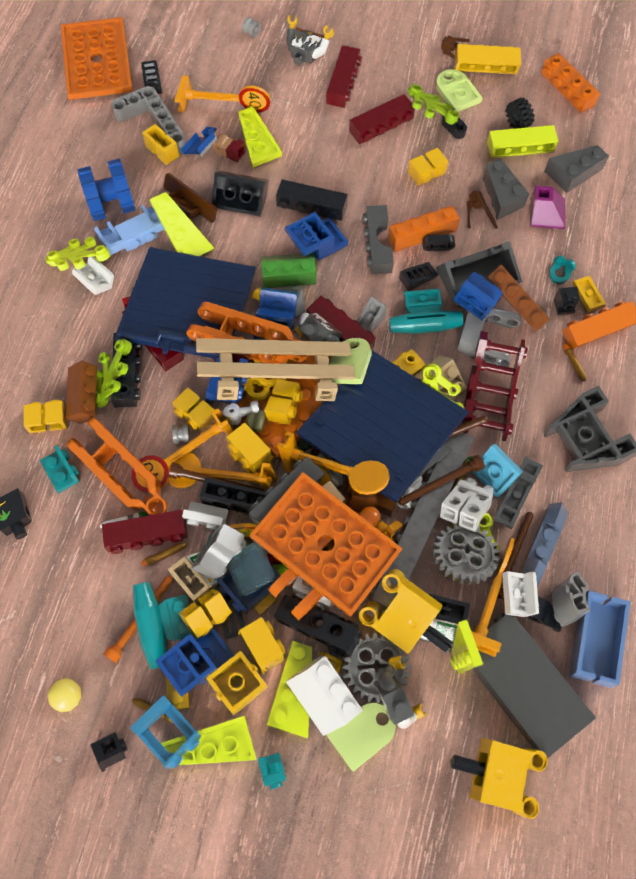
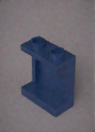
(246, 602)

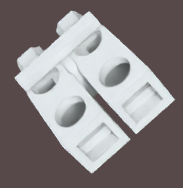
(467, 504)

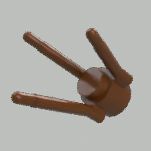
(449, 44)
(477, 201)

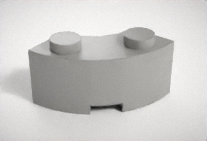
(222, 547)
(570, 599)

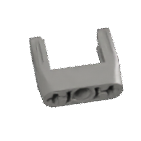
(471, 332)

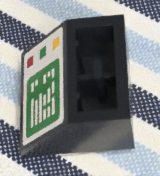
(449, 616)

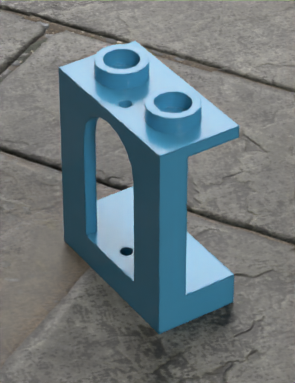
(142, 726)

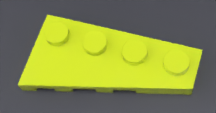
(259, 141)
(179, 228)
(464, 651)
(287, 712)
(218, 744)

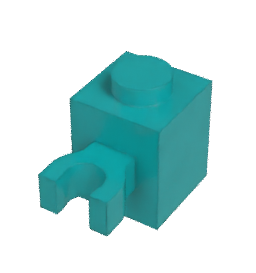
(272, 771)

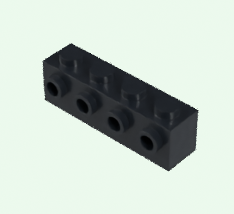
(311, 199)
(128, 392)

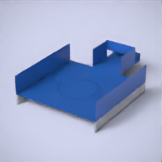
(198, 144)

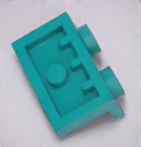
(59, 470)

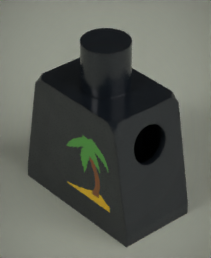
(14, 514)

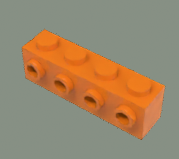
(570, 83)
(415, 229)
(600, 325)

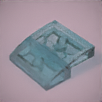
(250, 569)

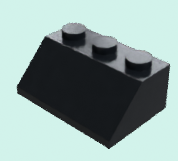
(239, 193)

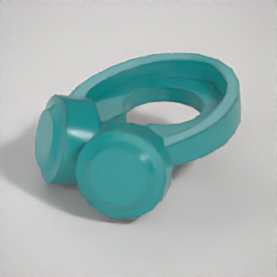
(569, 266)

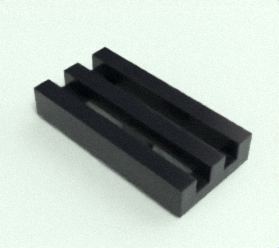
(235, 633)

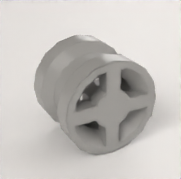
(251, 27)
(181, 434)

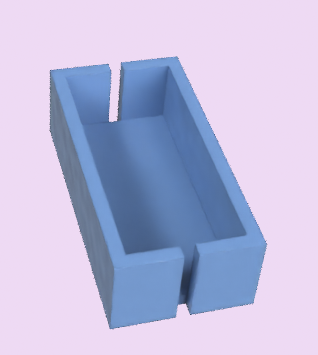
(600, 640)

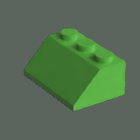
(288, 270)

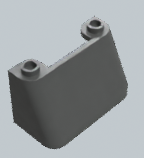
(457, 271)

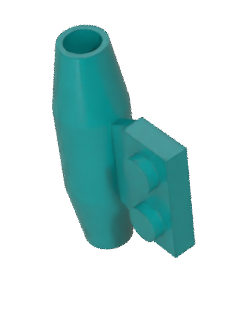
(425, 314)
(157, 622)

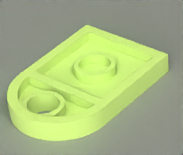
(458, 90)
(359, 359)
(362, 736)

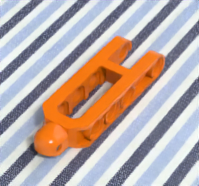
(231, 320)
(152, 503)
(371, 515)

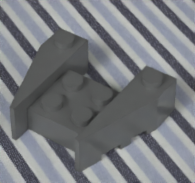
(587, 437)

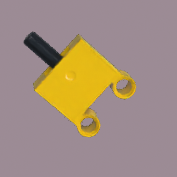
(406, 616)
(502, 775)

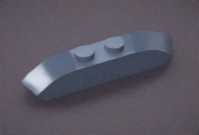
(545, 540)

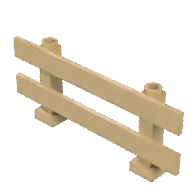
(227, 370)

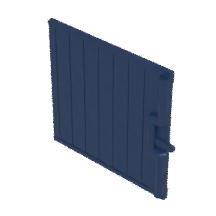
(170, 294)
(384, 421)

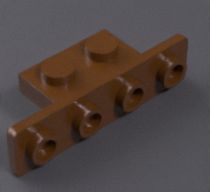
(188, 200)

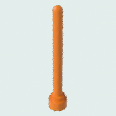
(114, 652)

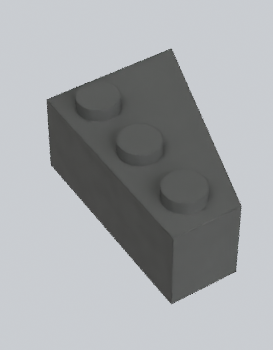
(576, 166)
(504, 189)

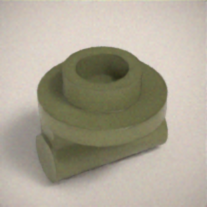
(256, 421)

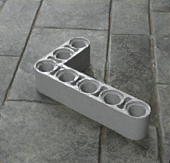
(148, 101)

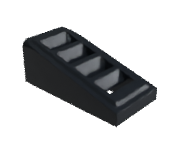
(151, 68)
(415, 282)

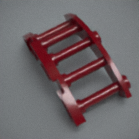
(475, 385)

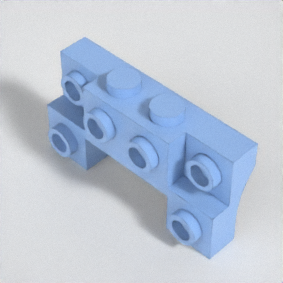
(132, 232)

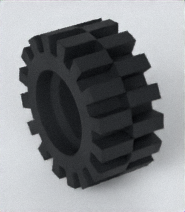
(520, 113)

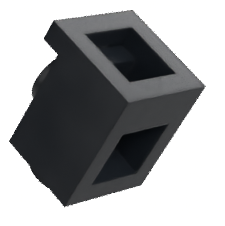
(566, 300)
(109, 750)

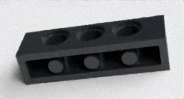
(229, 495)
(344, 643)

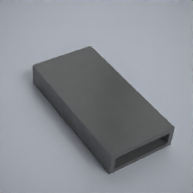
(531, 688)

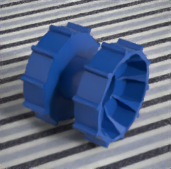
(106, 189)

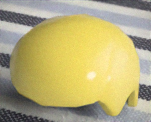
(64, 695)

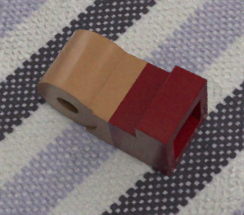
(229, 148)

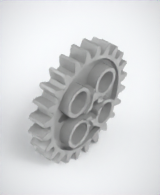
(466, 554)
(374, 647)

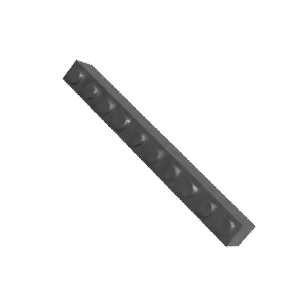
(423, 518)

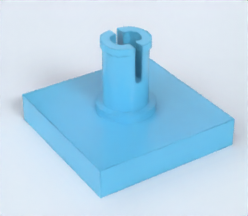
(498, 470)

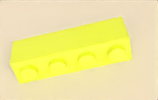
(522, 141)

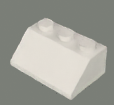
(324, 695)

